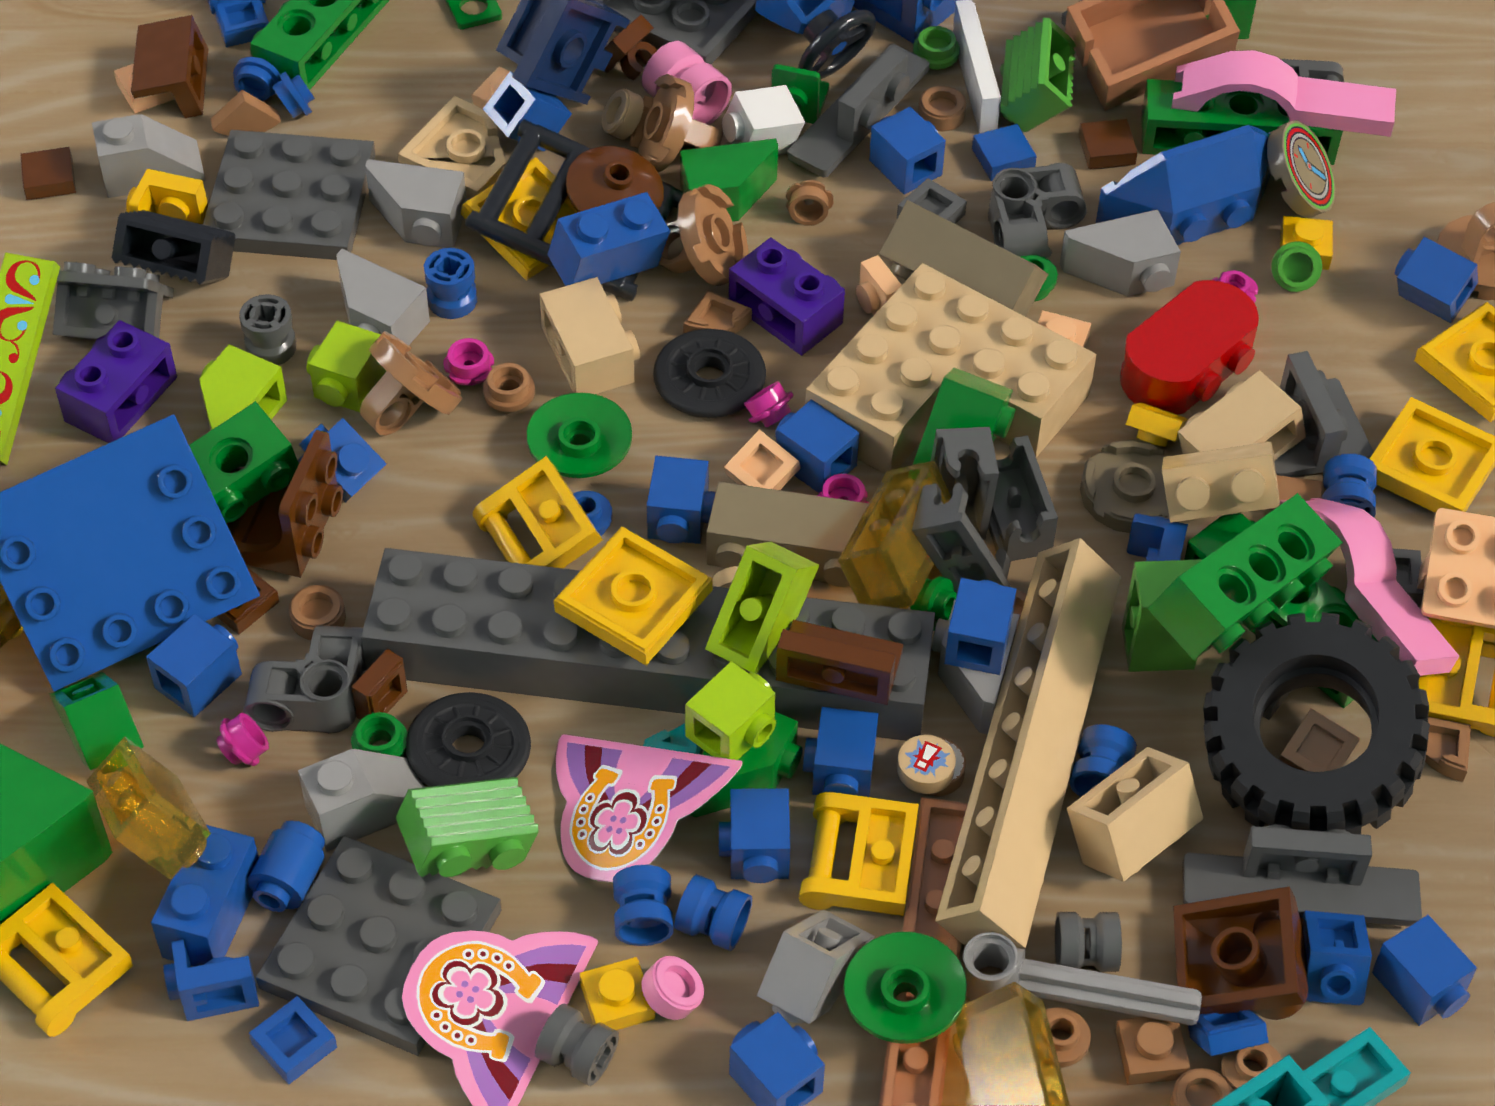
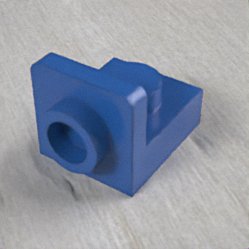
(1156, 538)
(1336, 957)
(211, 988)

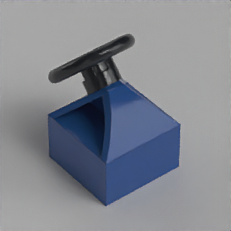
(825, 27)

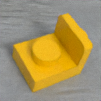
(169, 196)

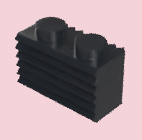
(173, 246)

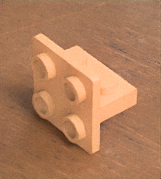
(1460, 569)

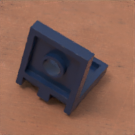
(559, 44)

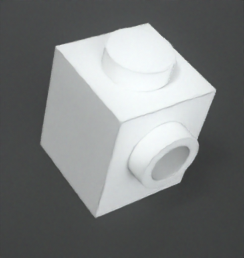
(763, 116)

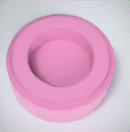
(672, 987)

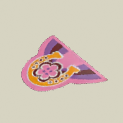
(628, 800)
(489, 1001)

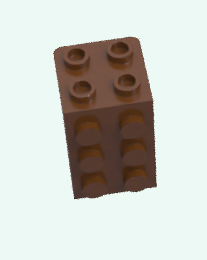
(289, 524)

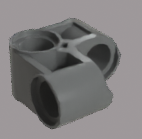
(1030, 202)
(311, 691)

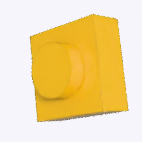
(1311, 231)
(1155, 424)
(616, 994)

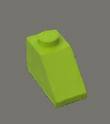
(238, 381)
(760, 604)

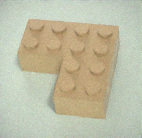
(931, 324)

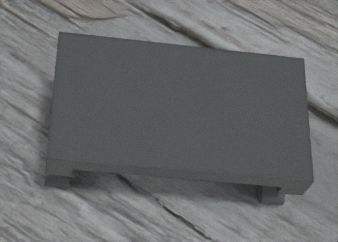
(969, 459)
(1022, 509)
(954, 541)

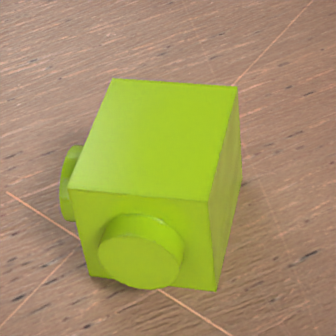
(344, 367)
(731, 713)

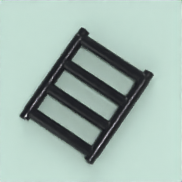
(531, 240)

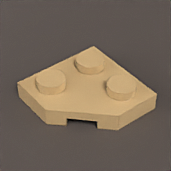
(459, 140)

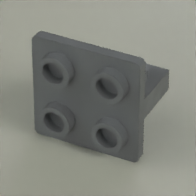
(94, 301)
(1327, 418)

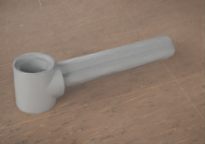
(1074, 984)

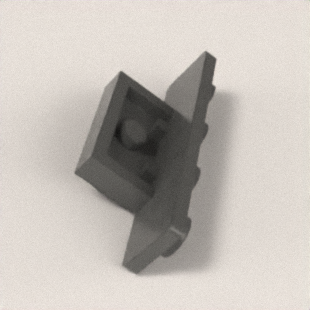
(857, 109)
(1323, 870)

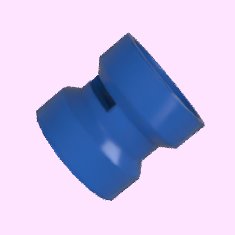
(450, 283)
(1351, 481)
(1101, 753)
(643, 909)
(713, 912)

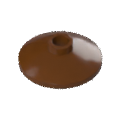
(593, 174)

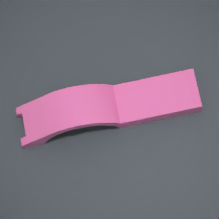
(1304, 99)
(1377, 594)

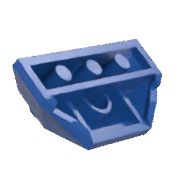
(1196, 185)

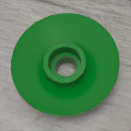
(580, 434)
(899, 965)

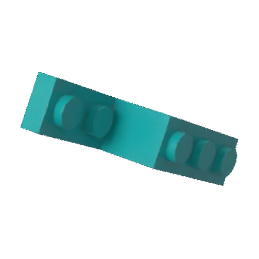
(1351, 1075)

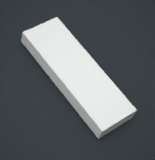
(976, 66)

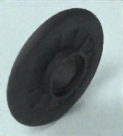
(713, 398)
(462, 714)

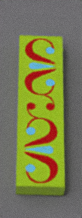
(24, 304)

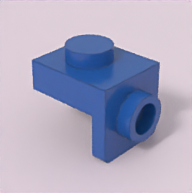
(355, 457)

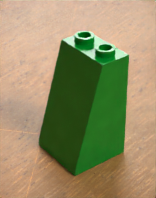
(46, 831)

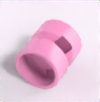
(710, 86)

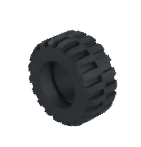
(1330, 658)

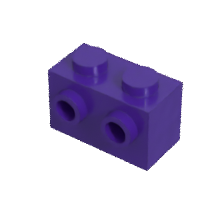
(787, 295)
(116, 382)

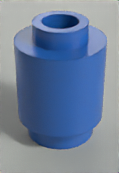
(287, 866)

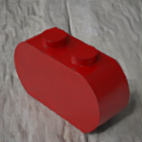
(1190, 347)

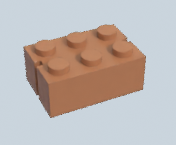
(1145, 40)

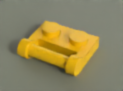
(547, 510)
(1452, 693)
(879, 854)
(69, 947)

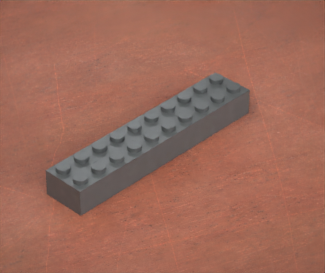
(499, 632)

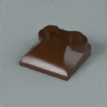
(1243, 953)

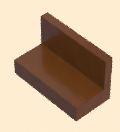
(173, 60)
(838, 661)

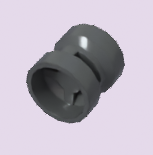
(268, 328)
(1099, 943)
(577, 1044)

